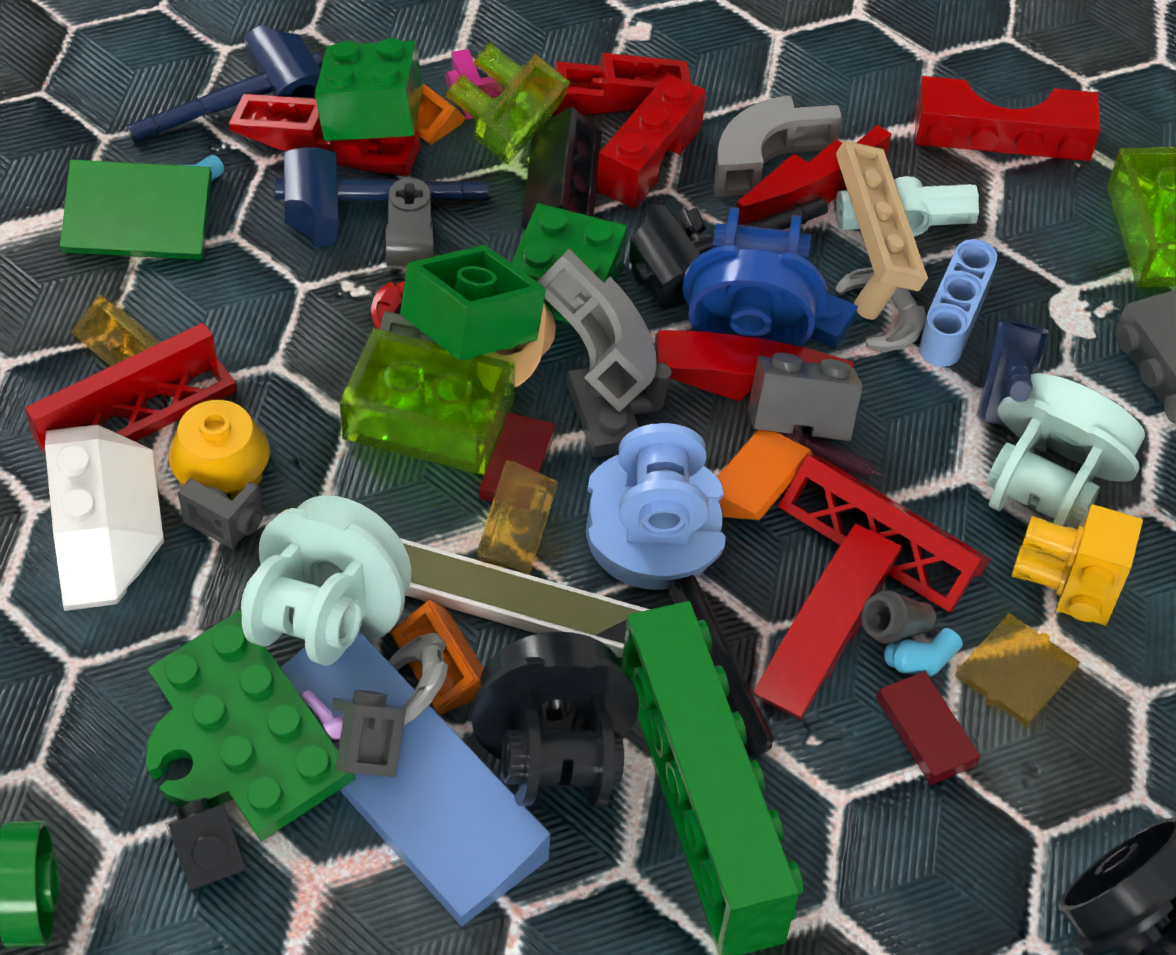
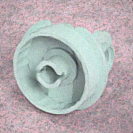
(1074, 424)
(326, 578)

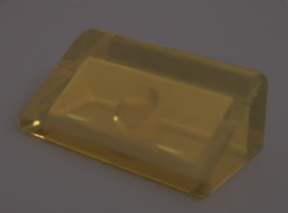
(112, 331)
(517, 518)

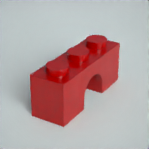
(663, 121)

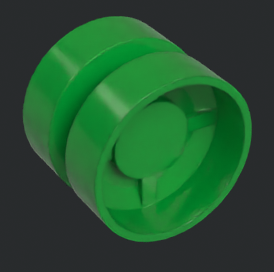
(27, 884)

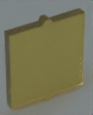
(1017, 669)

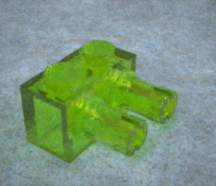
(521, 108)

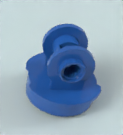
(756, 283)

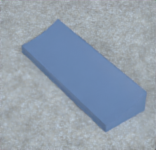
(444, 806)

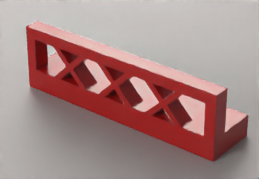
(128, 385)
(893, 515)

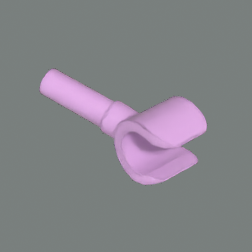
(332, 725)

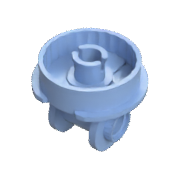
(655, 508)

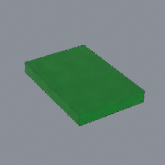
(136, 209)

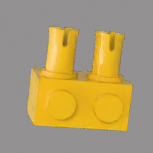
(1087, 562)

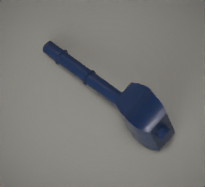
(282, 69)
(313, 192)
(1014, 357)

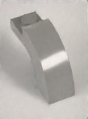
(766, 132)
(609, 325)

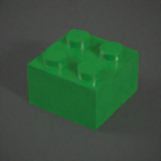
(369, 90)
(554, 231)
(472, 302)

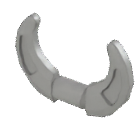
(910, 320)
(428, 650)

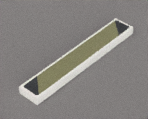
(515, 597)

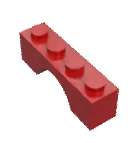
(956, 117)

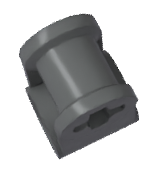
(409, 223)

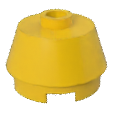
(219, 447)

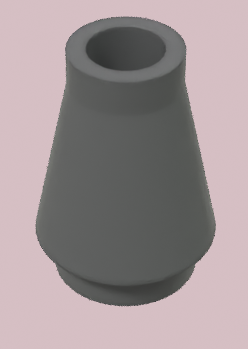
(895, 617)

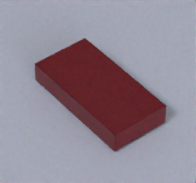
(520, 441)
(928, 727)

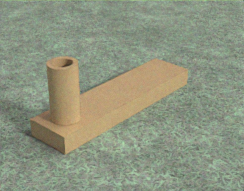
(882, 226)

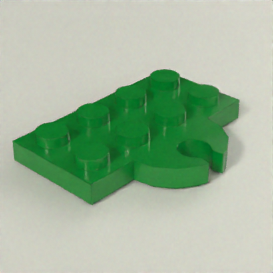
(241, 730)

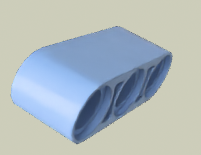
(957, 302)

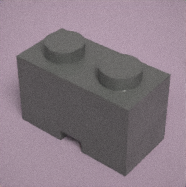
(804, 394)

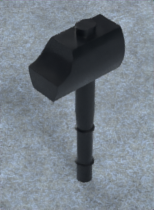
(663, 250)

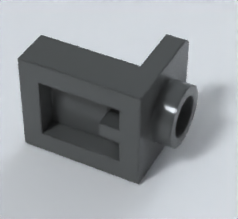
(219, 517)
(369, 734)

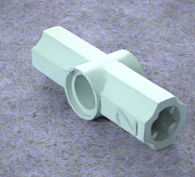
(922, 205)

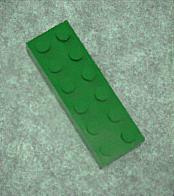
(710, 781)

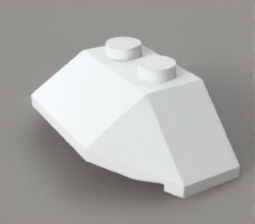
(101, 513)

